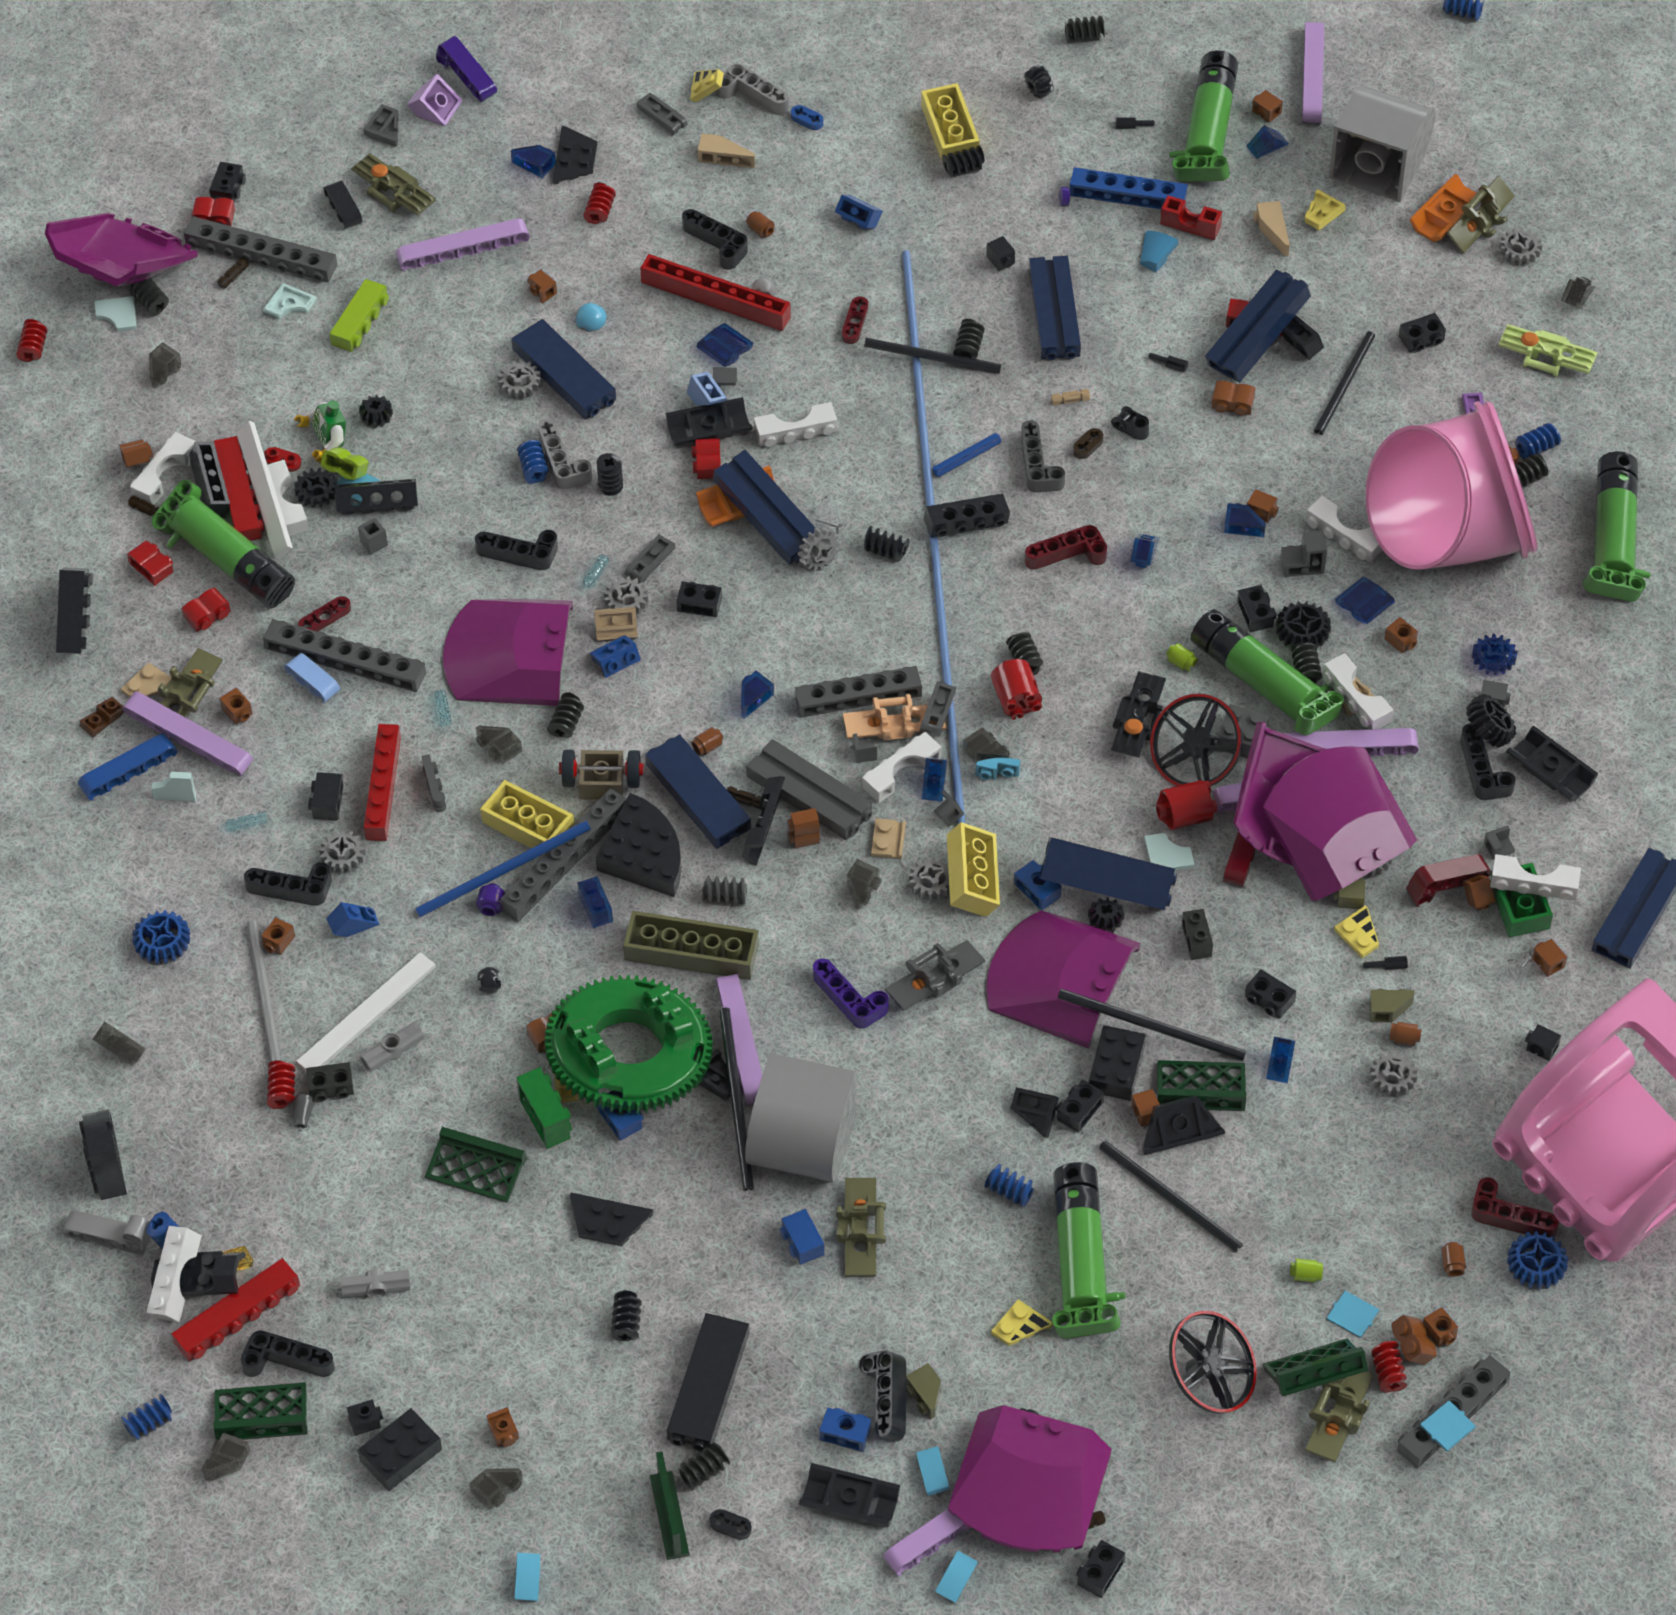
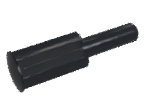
(1131, 123)
(1171, 362)
(1389, 963)

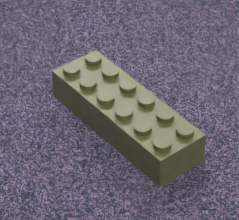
(691, 944)

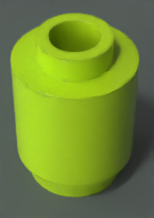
(1181, 657)
(1306, 1270)

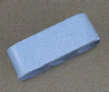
(313, 677)

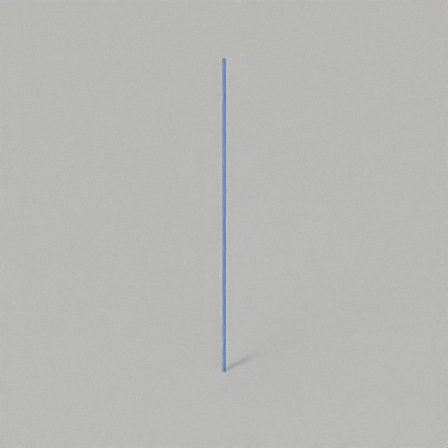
(956, 774)

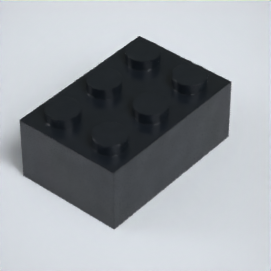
(1117, 1062)
(399, 1449)

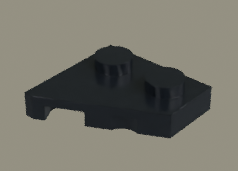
(717, 1077)
(1035, 1109)

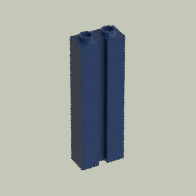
(1054, 308)
(1258, 325)
(564, 369)
(764, 505)
(698, 791)
(1107, 873)
(1637, 909)

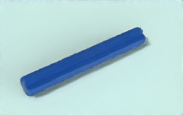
(966, 455)

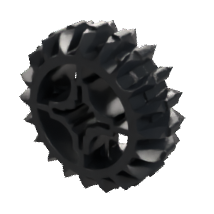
(1306, 616)
(1491, 720)

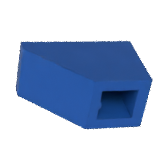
(351, 919)

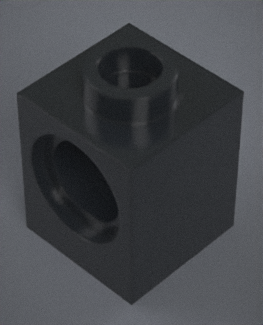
(1543, 1042)

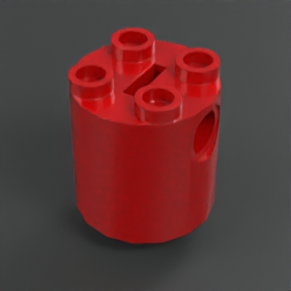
(1016, 688)
(1186, 805)

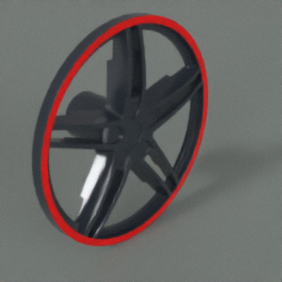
(1196, 741)
(1210, 1362)

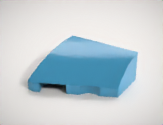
(1156, 249)

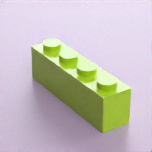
(359, 315)

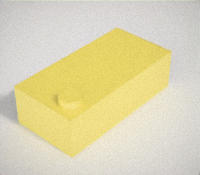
(948, 119)
(524, 815)
(973, 869)

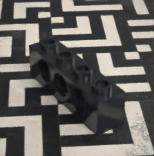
(406, 486)
(966, 515)

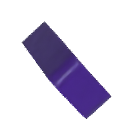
(456, 55)
(839, 995)

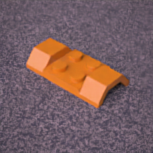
(1442, 209)
(717, 506)

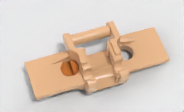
(885, 726)

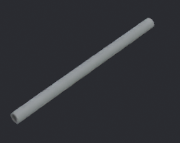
(264, 991)

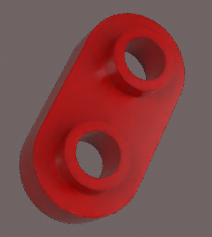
(281, 454)

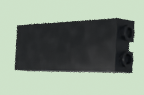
(707, 1382)

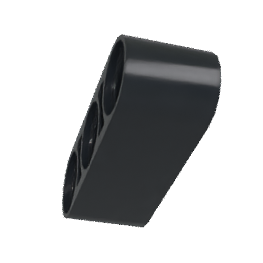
(343, 204)

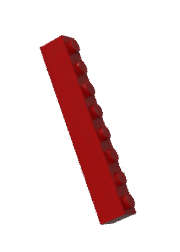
(715, 292)

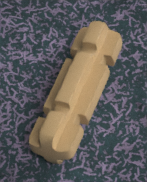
(1070, 397)

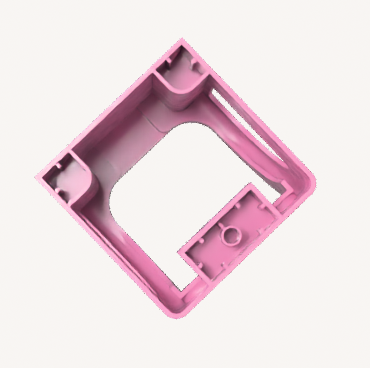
(1595, 1133)

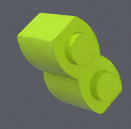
(344, 463)

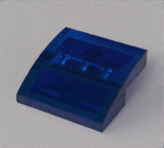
(724, 344)
(1365, 600)

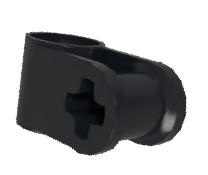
(1131, 423)

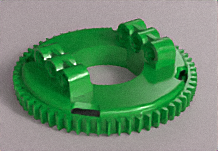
(587, 1065)

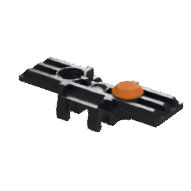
(1133, 710)

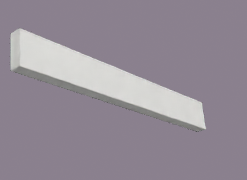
(264, 490)
(367, 1012)

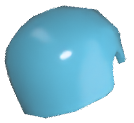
(591, 317)

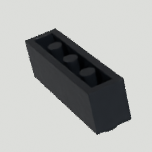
(209, 477)

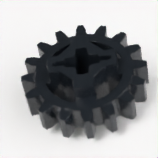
(316, 487)

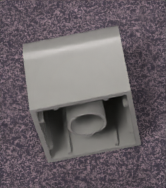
(1380, 142)
(802, 1118)

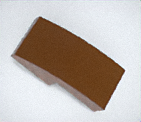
(105, 714)

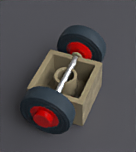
(601, 771)

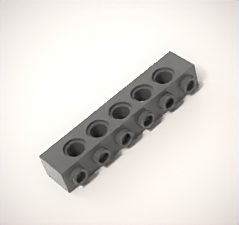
(857, 691)
(1488, 1370)

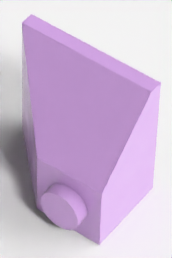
(435, 101)

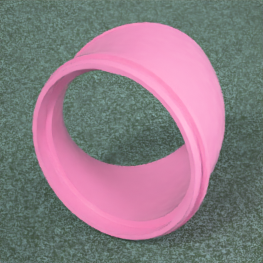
(1448, 493)

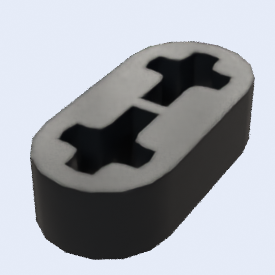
(729, 1529)

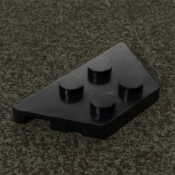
(574, 155)
(1179, 1124)
(606, 1219)

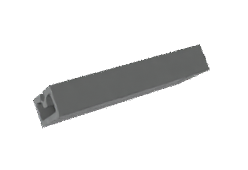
(810, 787)

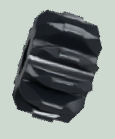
(1038, 81)
(375, 411)
(1106, 914)

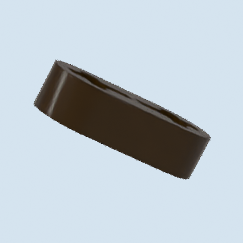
(1086, 441)

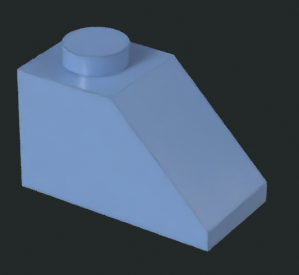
(704, 390)

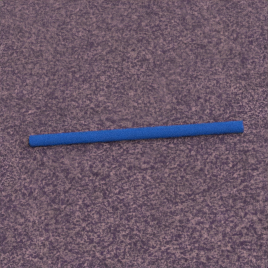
(503, 868)

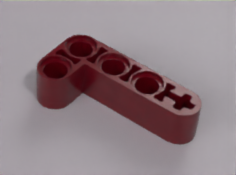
(1067, 545)
(1239, 862)
(1444, 876)
(1515, 1212)

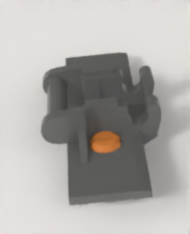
(939, 980)

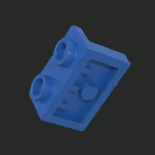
(616, 655)

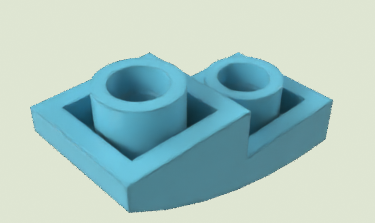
(990, 768)
(933, 1470)
(527, 1576)
(956, 1576)

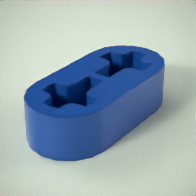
(807, 117)

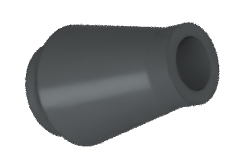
(302, 1109)

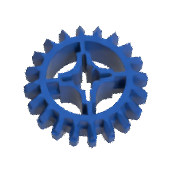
(164, 943)
(1553, 1256)

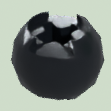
(489, 980)

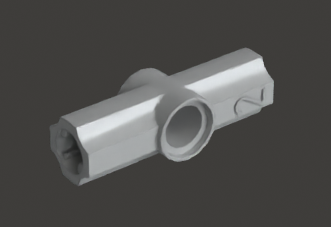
(401, 1040)
(375, 1283)

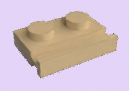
(615, 623)
(888, 838)

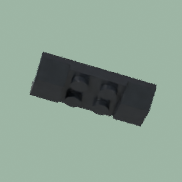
(708, 421)
(1553, 764)
(757, 836)
(208, 1274)
(850, 1495)

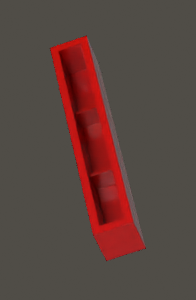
(237, 484)
(382, 782)
(235, 1310)

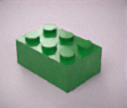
(1521, 911)
(544, 1107)

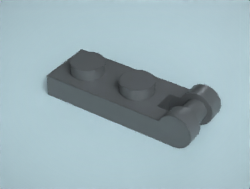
(661, 113)
(650, 558)
(938, 708)
(434, 784)

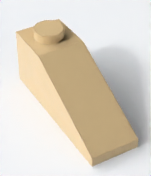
(722, 151)
(1272, 224)

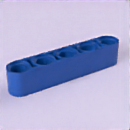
(126, 766)

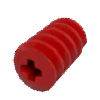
(599, 203)
(31, 340)
(280, 1084)
(1389, 1367)

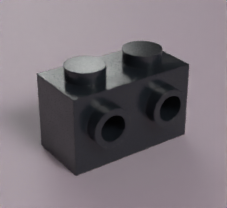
(227, 181)
(327, 796)

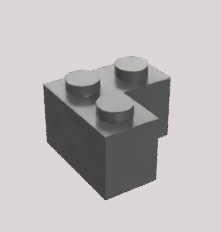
(1305, 558)

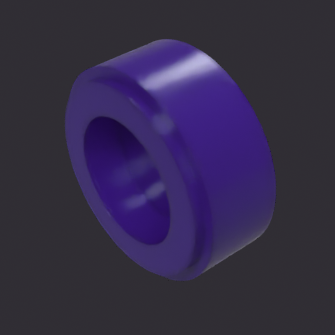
(1064, 196)

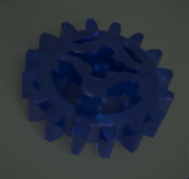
(1494, 654)

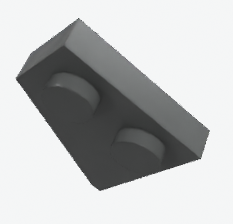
(384, 125)

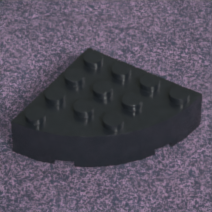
(72, 609)
(642, 848)
(102, 1154)

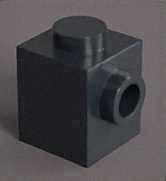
(1000, 253)
(364, 1417)

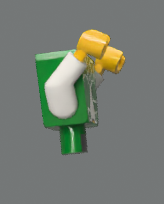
(328, 425)

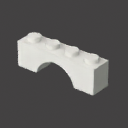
(772, 430)
(173, 453)
(292, 513)
(1361, 542)
(1371, 710)
(880, 780)
(1509, 875)
(166, 1298)

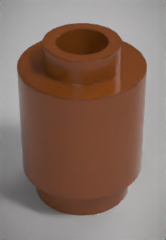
(760, 224)
(707, 741)
(1405, 1033)
(1453, 1259)

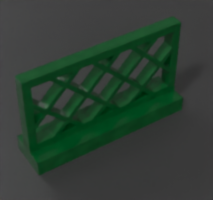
(1219, 1100)
(485, 1149)
(1316, 1366)
(261, 1425)
(668, 1511)

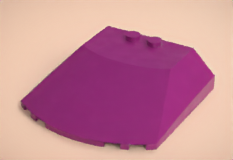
(115, 248)
(507, 651)
(1267, 761)
(1336, 819)
(1050, 955)
(1030, 1480)

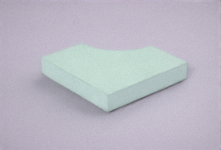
(288, 300)
(118, 312)
(177, 788)
(1166, 853)

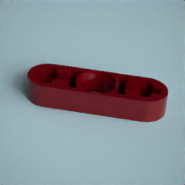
(853, 313)
(326, 609)

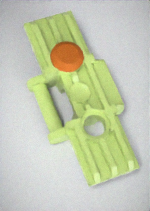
(1550, 344)

